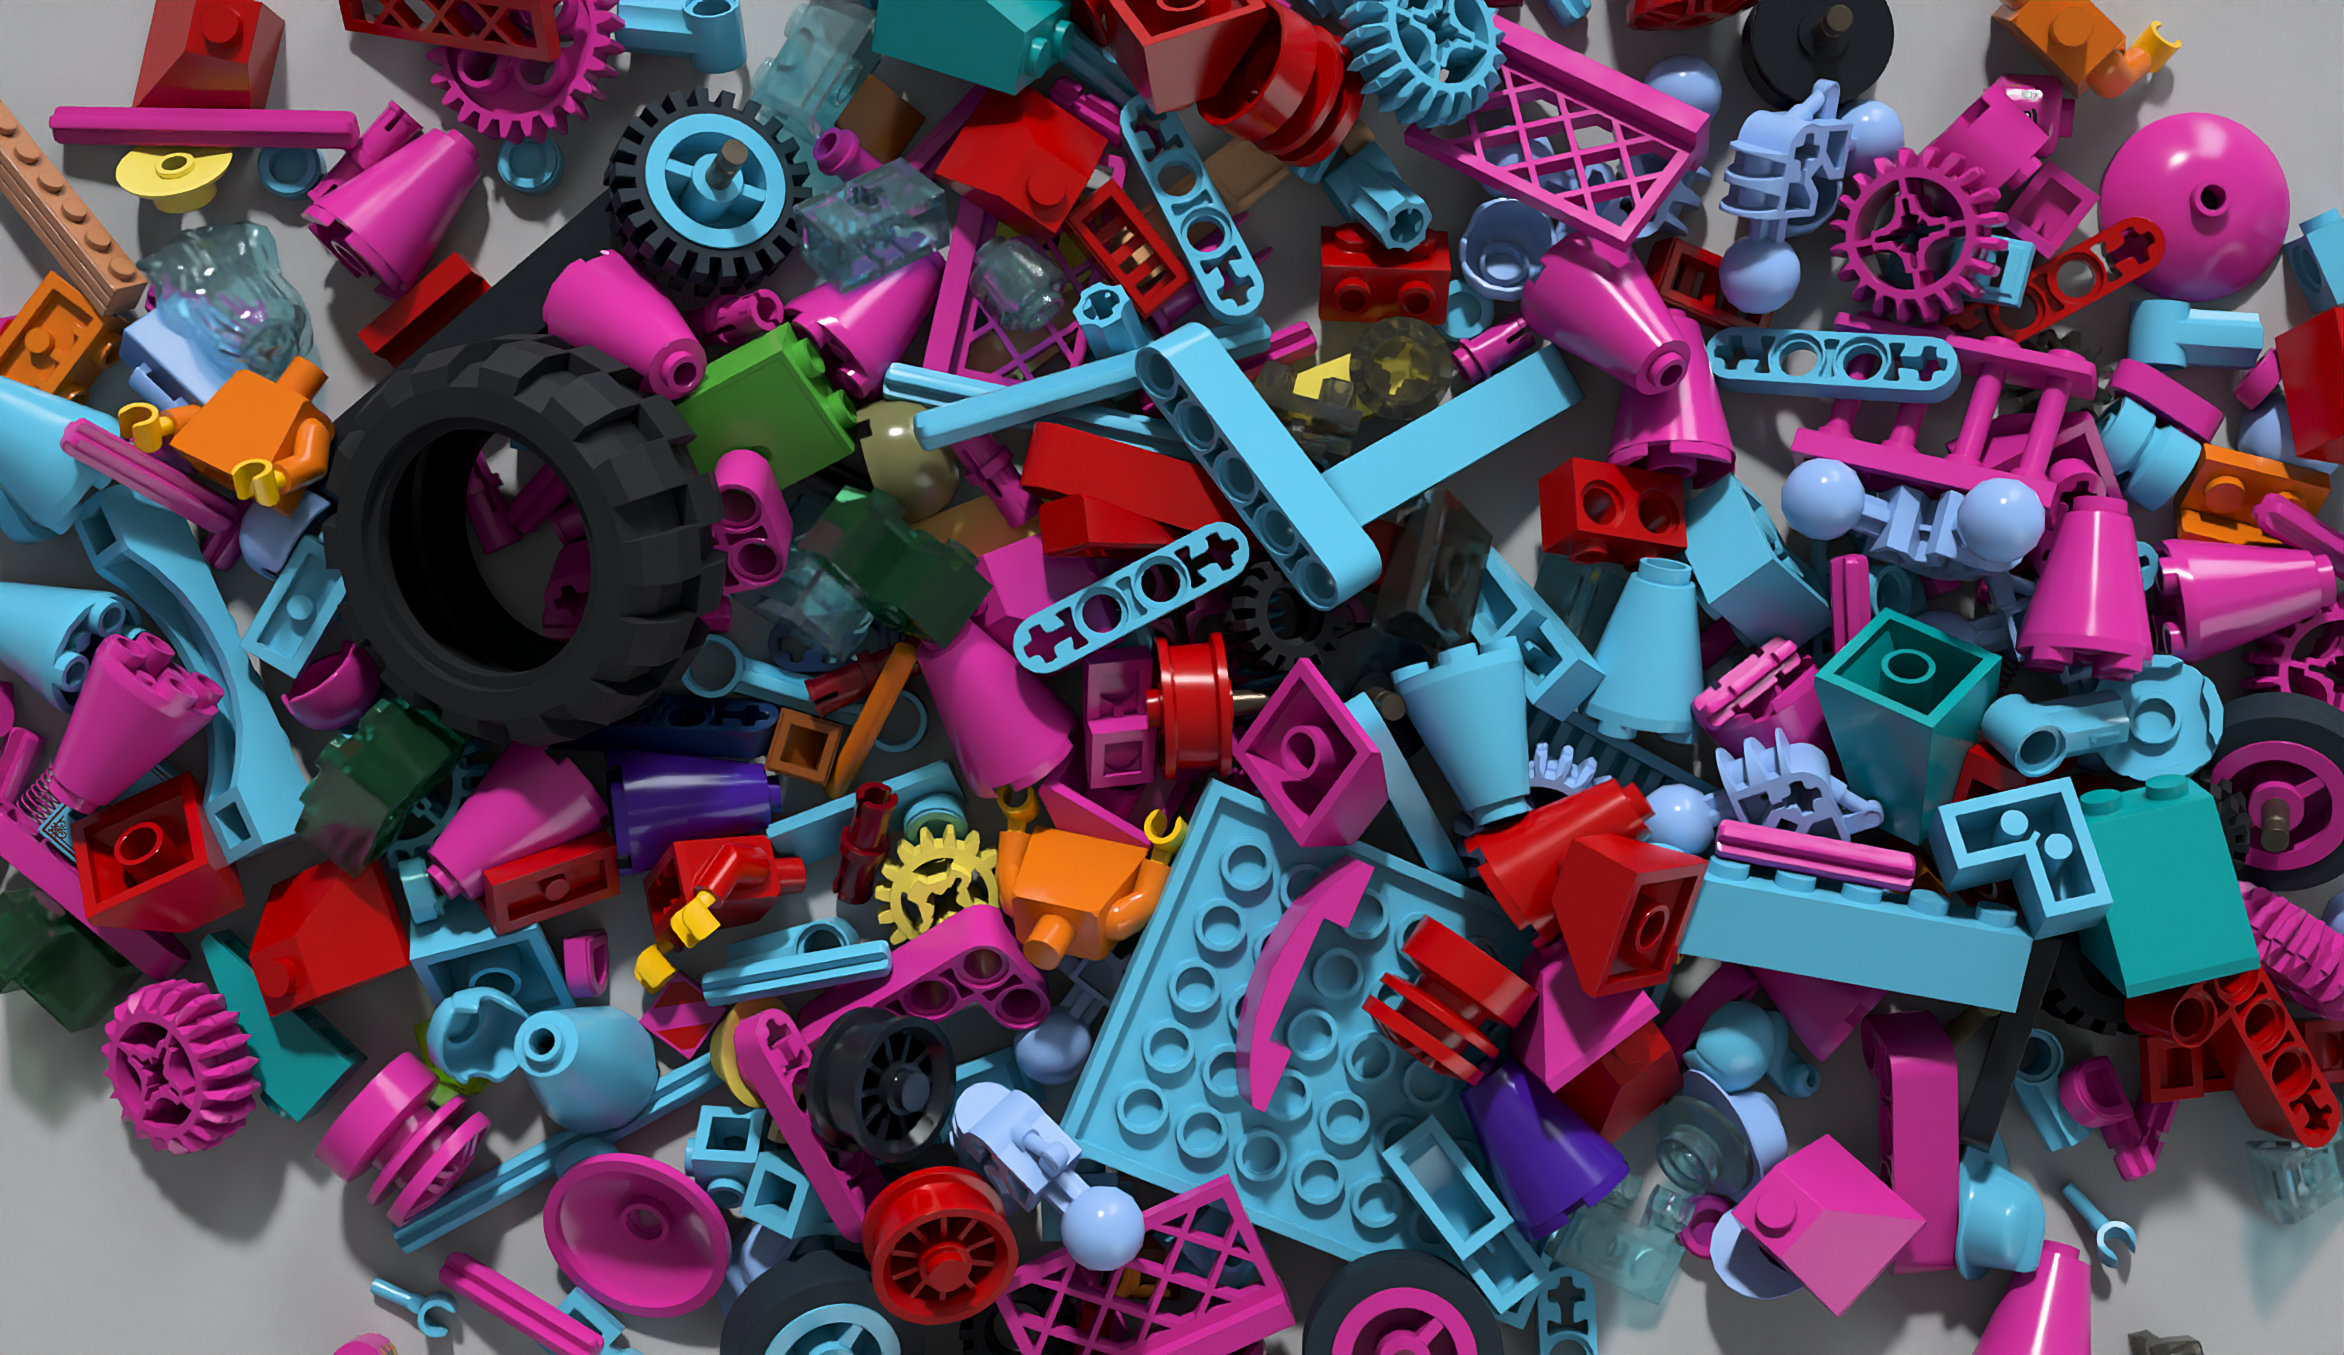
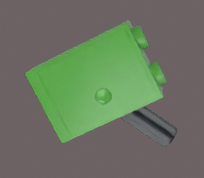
(780, 405)

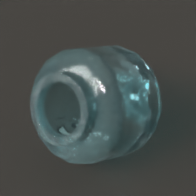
(1017, 283)

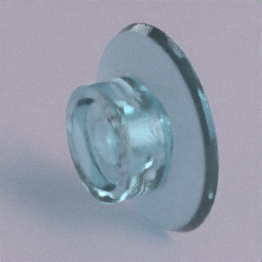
(1701, 1148)

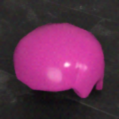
(334, 689)

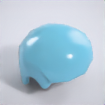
(475, 1034)
(1734, 1046)

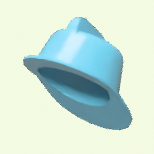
(1998, 1215)

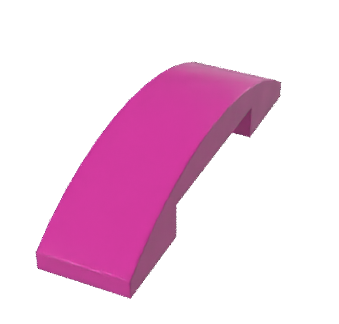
(1258, 1055)

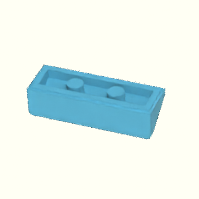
(818, 830)

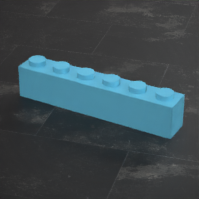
(1859, 934)

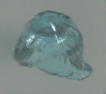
(231, 298)

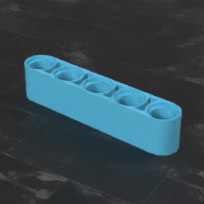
(1455, 435)
(1258, 466)

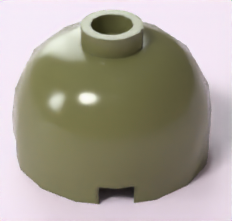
(896, 463)

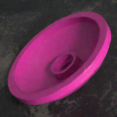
(2162, 178)
(637, 1235)

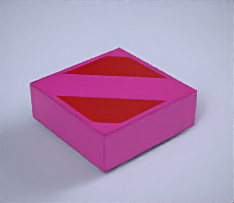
(682, 1015)

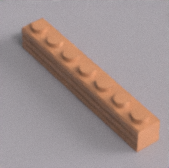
(65, 222)

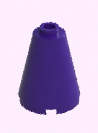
(682, 798)
(1538, 1148)

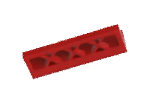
(452, 30)

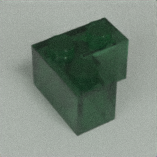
(893, 571)
(375, 781)
(59, 960)

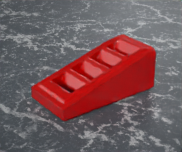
(1144, 235)
(1662, 267)
(1099, 530)

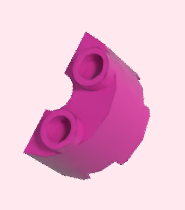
(1991, 136)

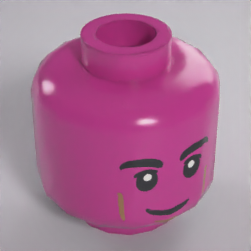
(2044, 103)

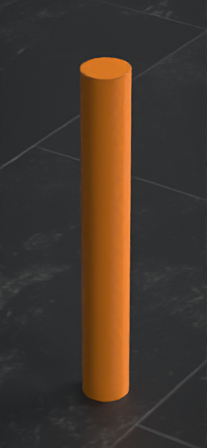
(871, 720)

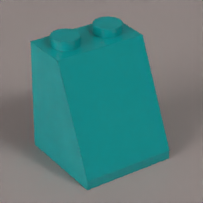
(977, 40)
(1904, 715)
(2171, 887)

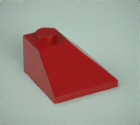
(209, 55)
(1022, 161)
(154, 862)
(1624, 909)
(326, 937)
(1625, 1083)

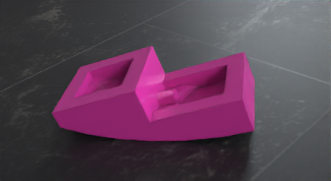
(1114, 717)

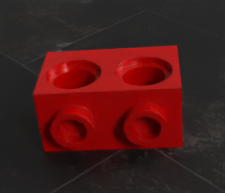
(1611, 513)

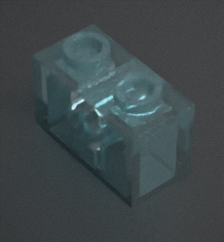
(872, 225)

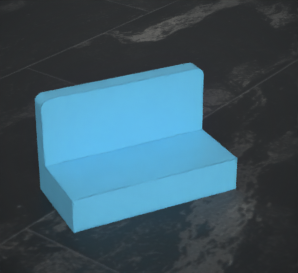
(297, 610)

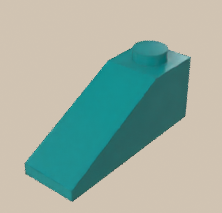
(298, 1052)

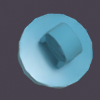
(2171, 718)

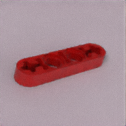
(2042, 287)

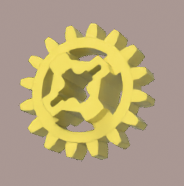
(923, 880)

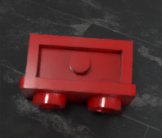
(1375, 283)

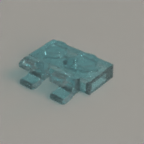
(1620, 1251)

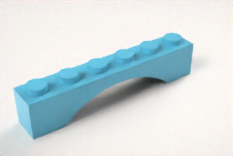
(159, 565)

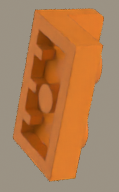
(60, 341)
(2226, 485)

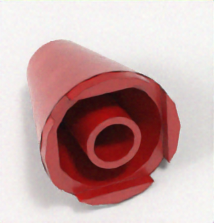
(1527, 848)

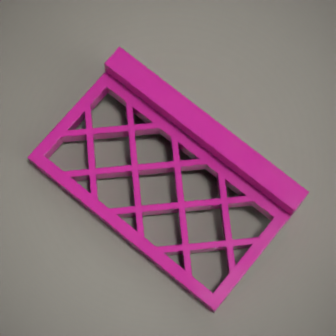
(1593, 97)
(958, 309)
(1209, 1329)

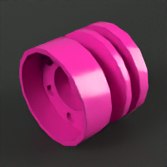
(403, 1139)

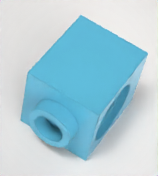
(2319, 260)

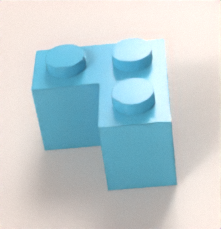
(1749, 570)
(2037, 842)

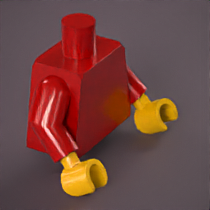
(707, 889)

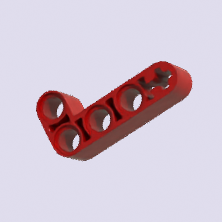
(2254, 1047)

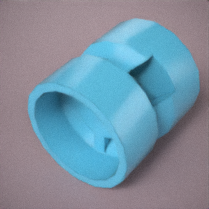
(2143, 457)

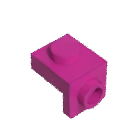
(2049, 209)

